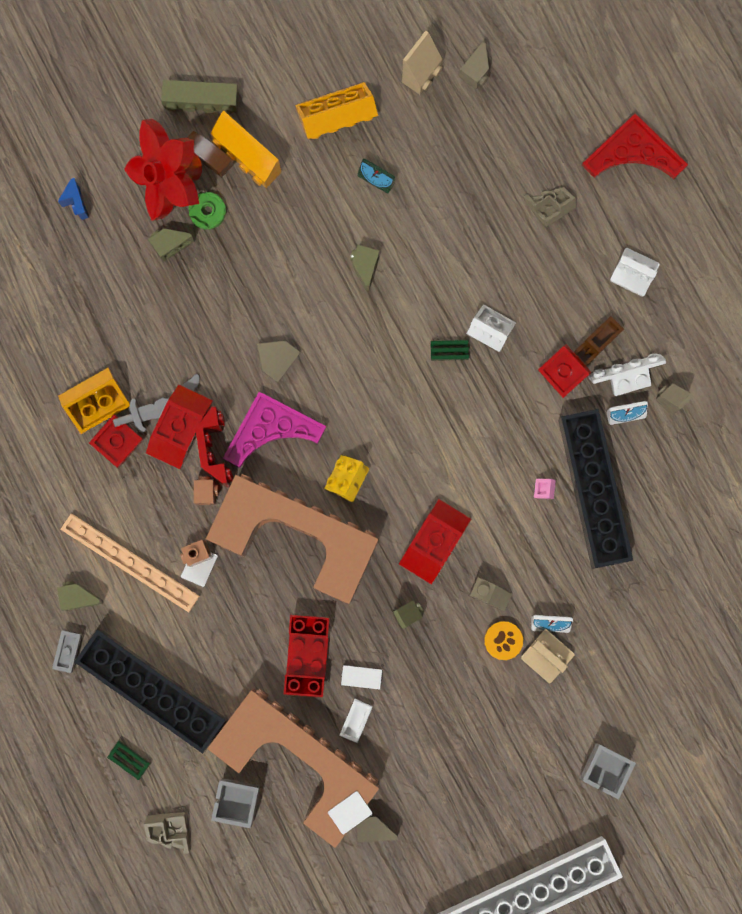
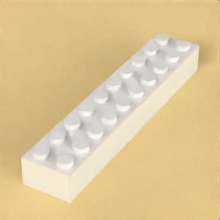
(548, 884)

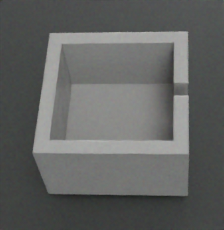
(607, 771)
(237, 803)

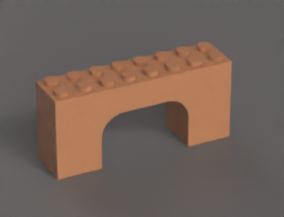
(253, 505)
(262, 722)

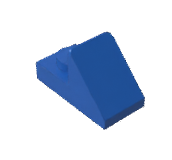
(73, 196)

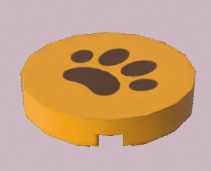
(503, 640)

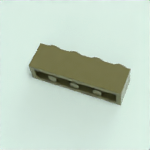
(200, 96)

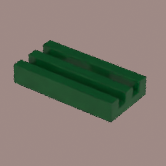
(443, 350)
(142, 769)

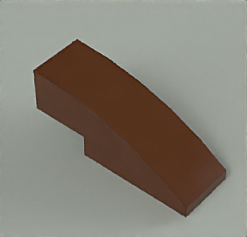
(211, 155)
(598, 340)

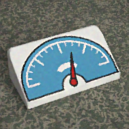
(627, 412)
(551, 623)

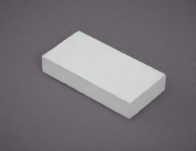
(361, 677)
(356, 720)

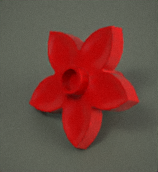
(165, 169)

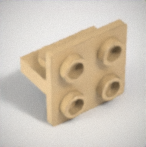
(547, 656)

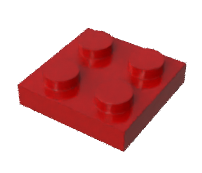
(564, 371)
(116, 442)

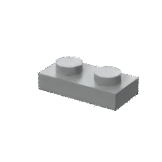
(67, 651)

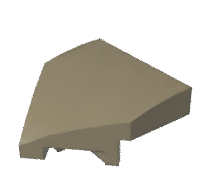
(276, 358)

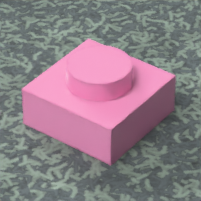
(544, 488)

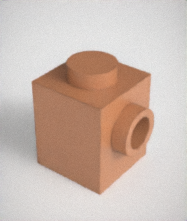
(205, 491)
(195, 553)

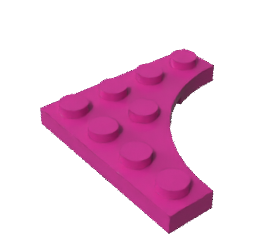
(268, 422)

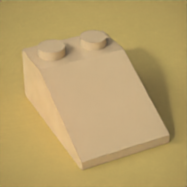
(421, 64)

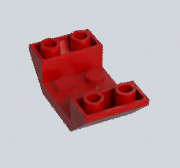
(212, 423)
(177, 426)
(435, 541)
(307, 656)

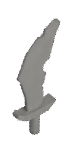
(150, 411)

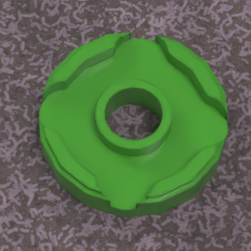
(212, 220)

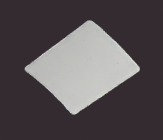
(199, 573)
(350, 812)

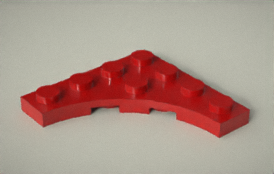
(635, 144)

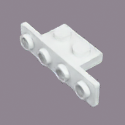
(628, 376)

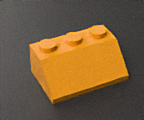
(94, 400)

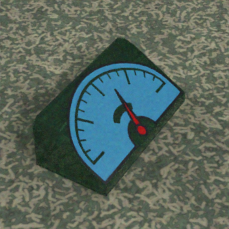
(376, 176)

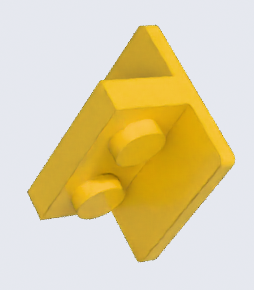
(347, 477)

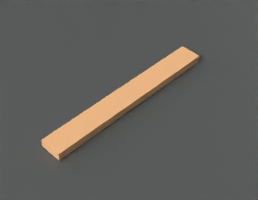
(130, 562)

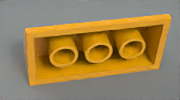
(336, 110)
(245, 150)

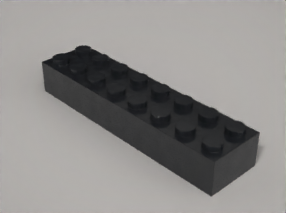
(595, 489)
(151, 690)

